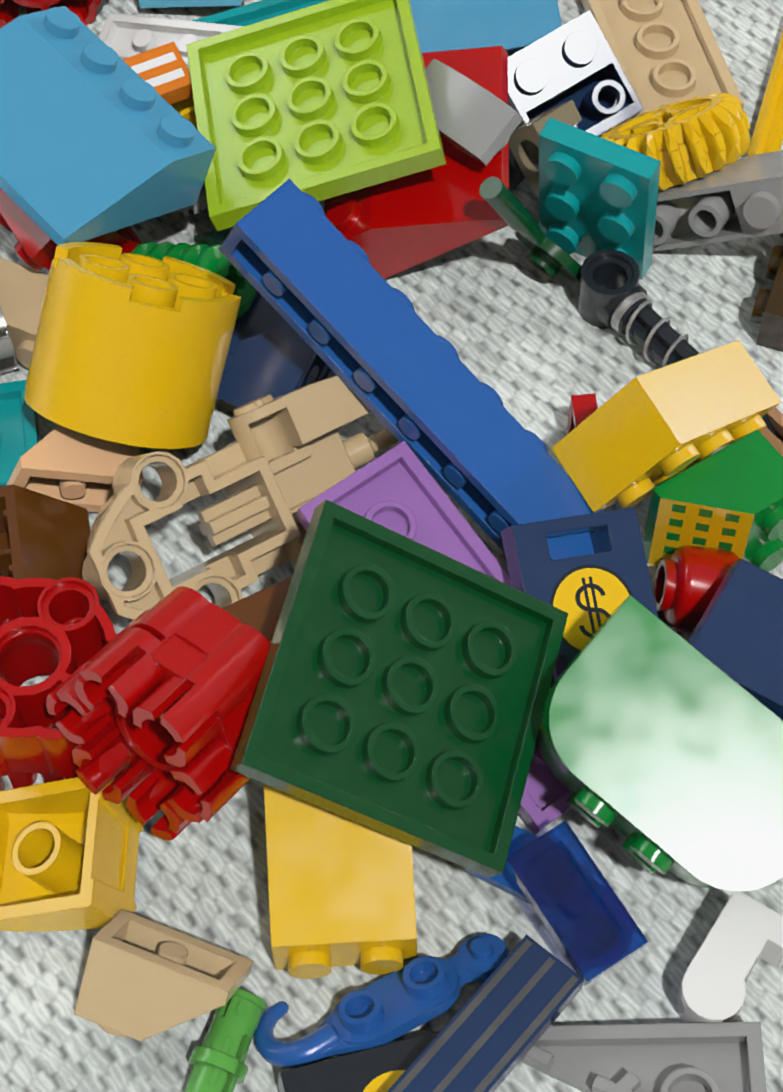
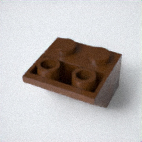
(41, 535)

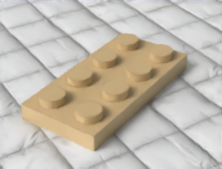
(663, 49)

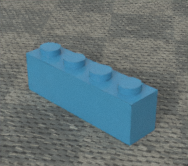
(483, 23)

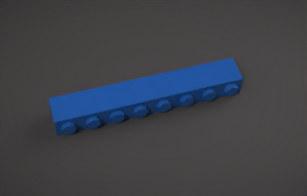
(402, 369)

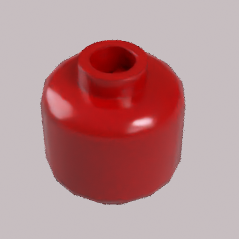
(689, 582)

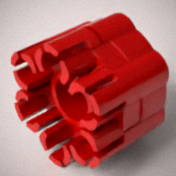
(43, 630)
(170, 705)

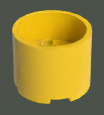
(131, 346)

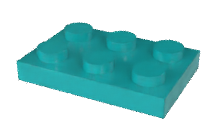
(596, 194)

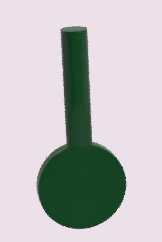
(543, 252)

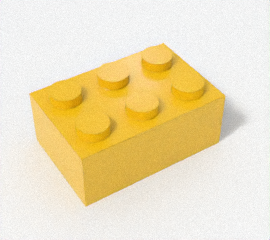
(665, 425)

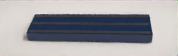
(495, 1024)

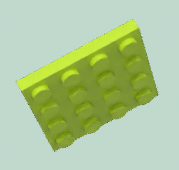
(313, 98)

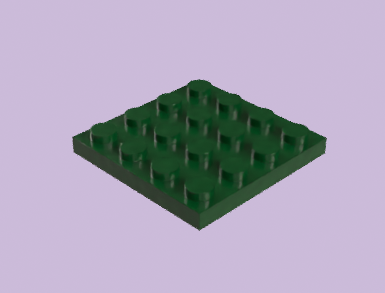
(403, 691)

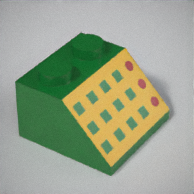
(722, 504)

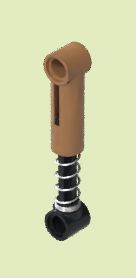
(616, 301)

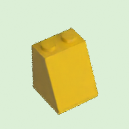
(336, 891)

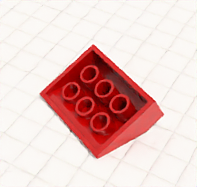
(435, 208)

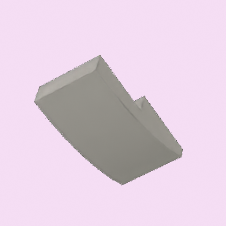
(469, 114)

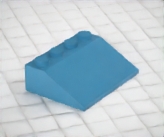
(86, 135)

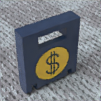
(581, 585)

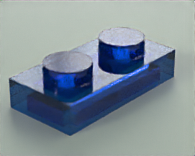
(575, 902)

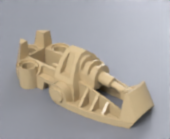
(280, 461)

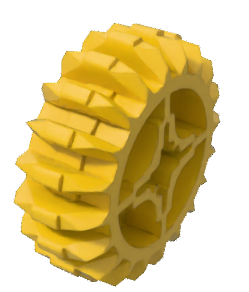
(688, 136)

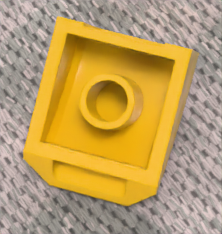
(65, 857)

